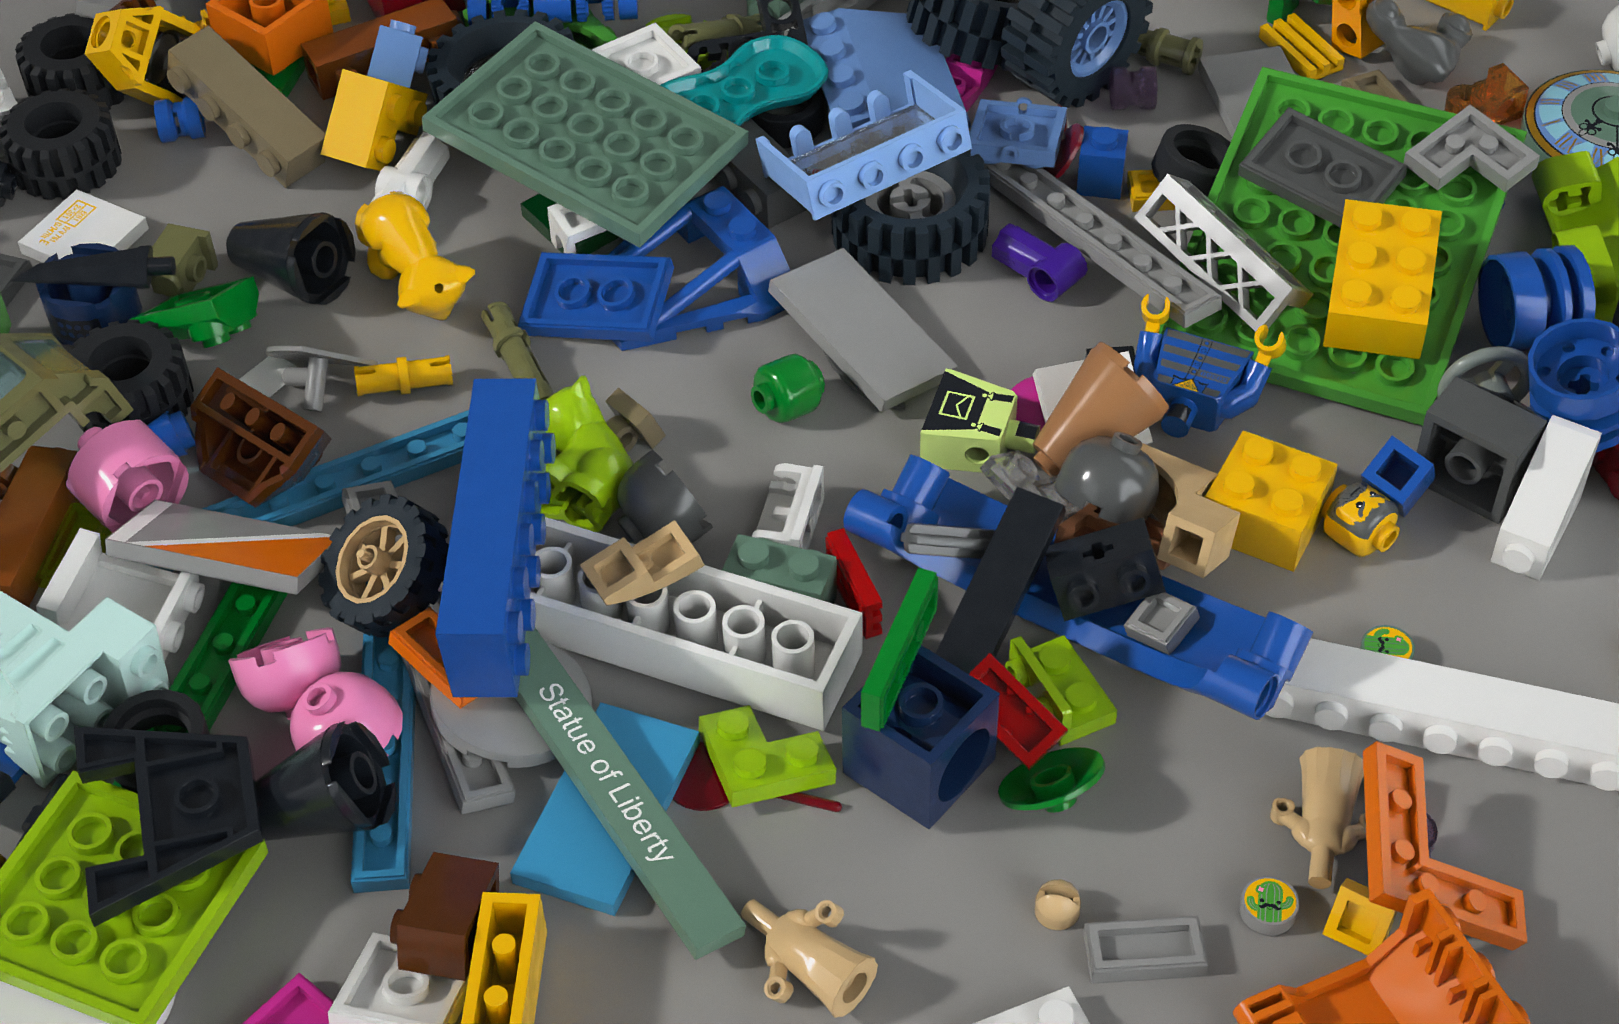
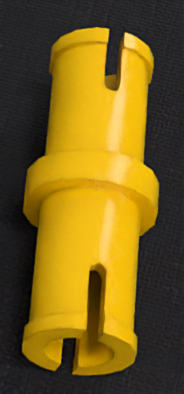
(403, 375)

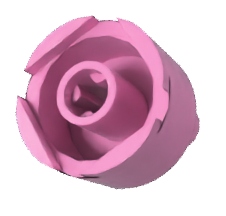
(124, 471)

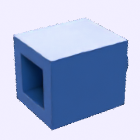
(1102, 162)
(1399, 474)

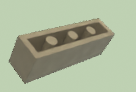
(245, 106)

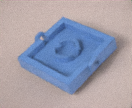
(1016, 136)

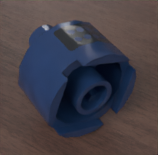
(81, 308)

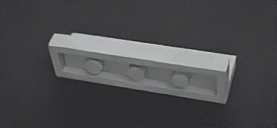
(1234, 241)

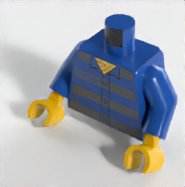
(1201, 376)

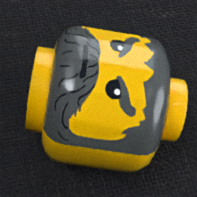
(1360, 519)

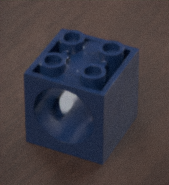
(932, 742)

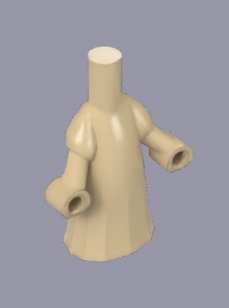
(1328, 801)
(823, 964)

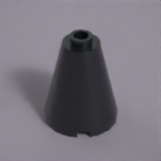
(296, 254)
(327, 786)

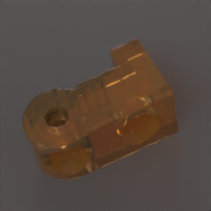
(1491, 95)

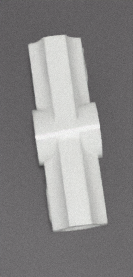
(415, 170)

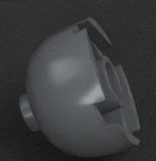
(1111, 476)
(655, 500)

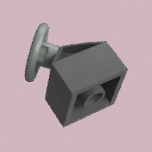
(1481, 432)

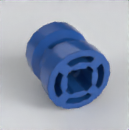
(190, 120)

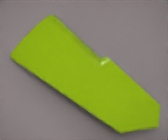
(1584, 212)

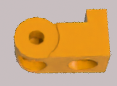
(1351, 23)

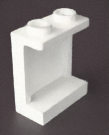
(90, 576)

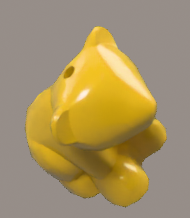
(401, 243)

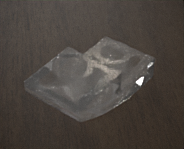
(1015, 470)

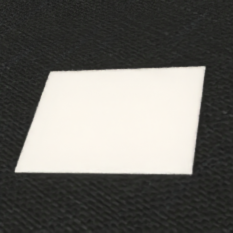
(267, 375)

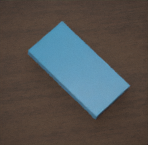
(569, 847)

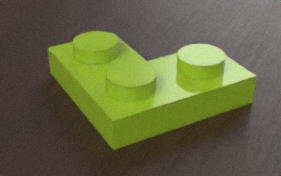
(761, 769)

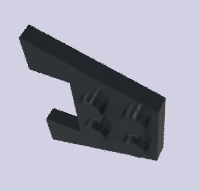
(192, 807)

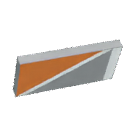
(221, 546)

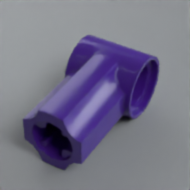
(1047, 268)

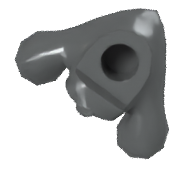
(1416, 50)

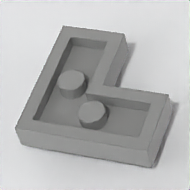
(1474, 142)

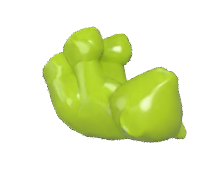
(589, 463)

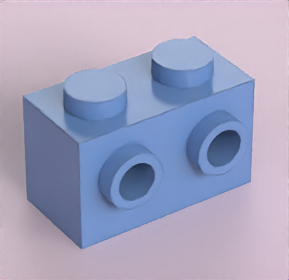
(397, 54)

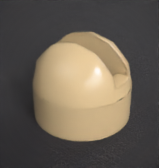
(1057, 905)

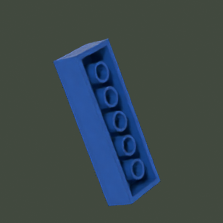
(495, 539)

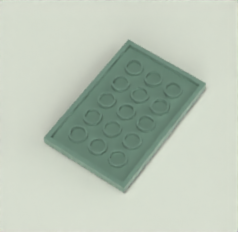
(586, 132)

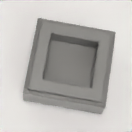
(1162, 622)

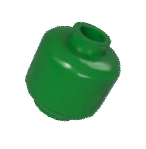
(787, 388)

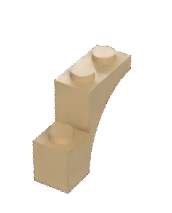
(1195, 528)

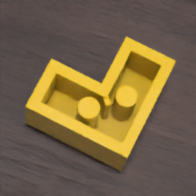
(368, 118)

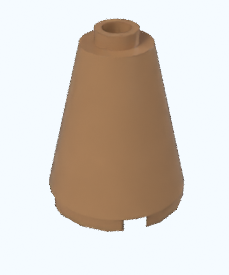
(1098, 402)

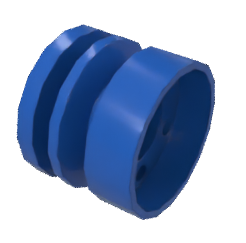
(1529, 293)
(1578, 375)

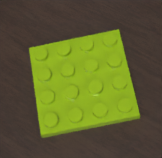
(132, 961)

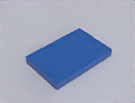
(596, 296)

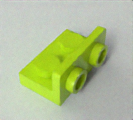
(1062, 685)

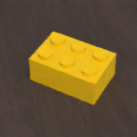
(1383, 279)

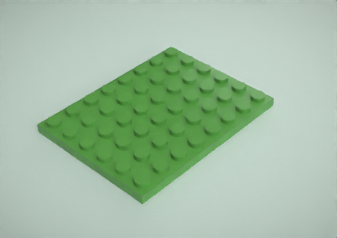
(1309, 248)

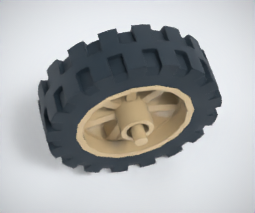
(367, 552)

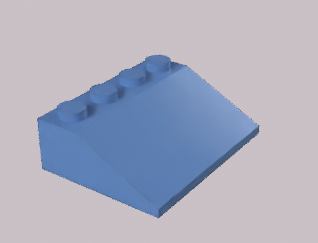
(872, 53)

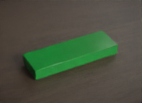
(899, 650)

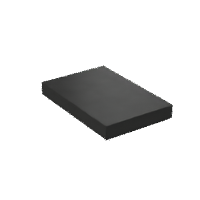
(1319, 167)

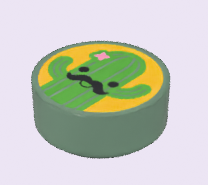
(1389, 641)

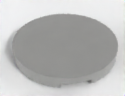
(498, 725)

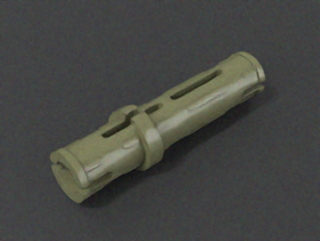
(728, 26)
(513, 346)

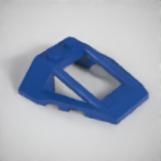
(745, 246)

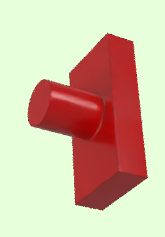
(1023, 721)

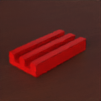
(854, 582)

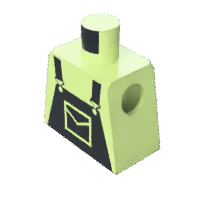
(972, 423)

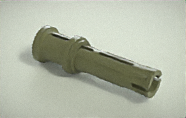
(1164, 48)

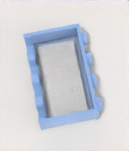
(871, 155)

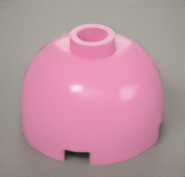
(283, 669)
(347, 699)

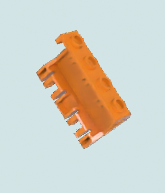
(1413, 977)

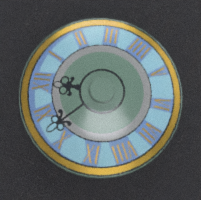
(1574, 116)

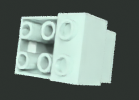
(69, 679)

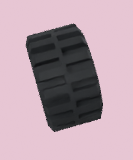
(55, 59)
(60, 143)
(142, 365)

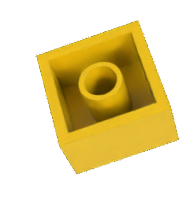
(1277, 495)

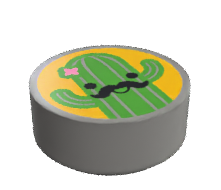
(1269, 905)

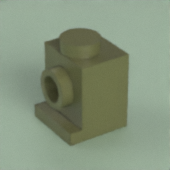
(192, 254)

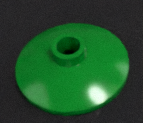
(1053, 781)

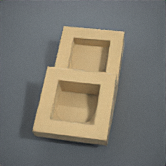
(631, 572)

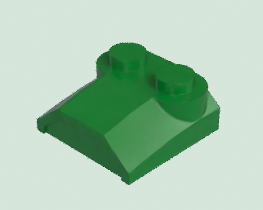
(208, 312)

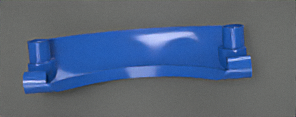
(1225, 655)

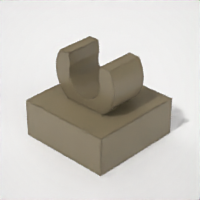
(632, 421)

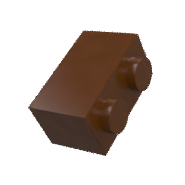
(442, 915)

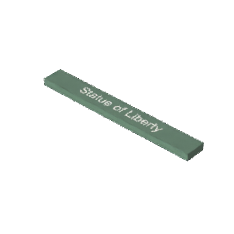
(626, 805)

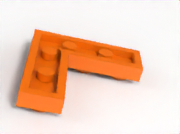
(1401, 861)

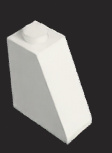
(1546, 497)

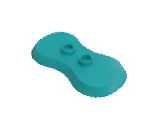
(756, 79)

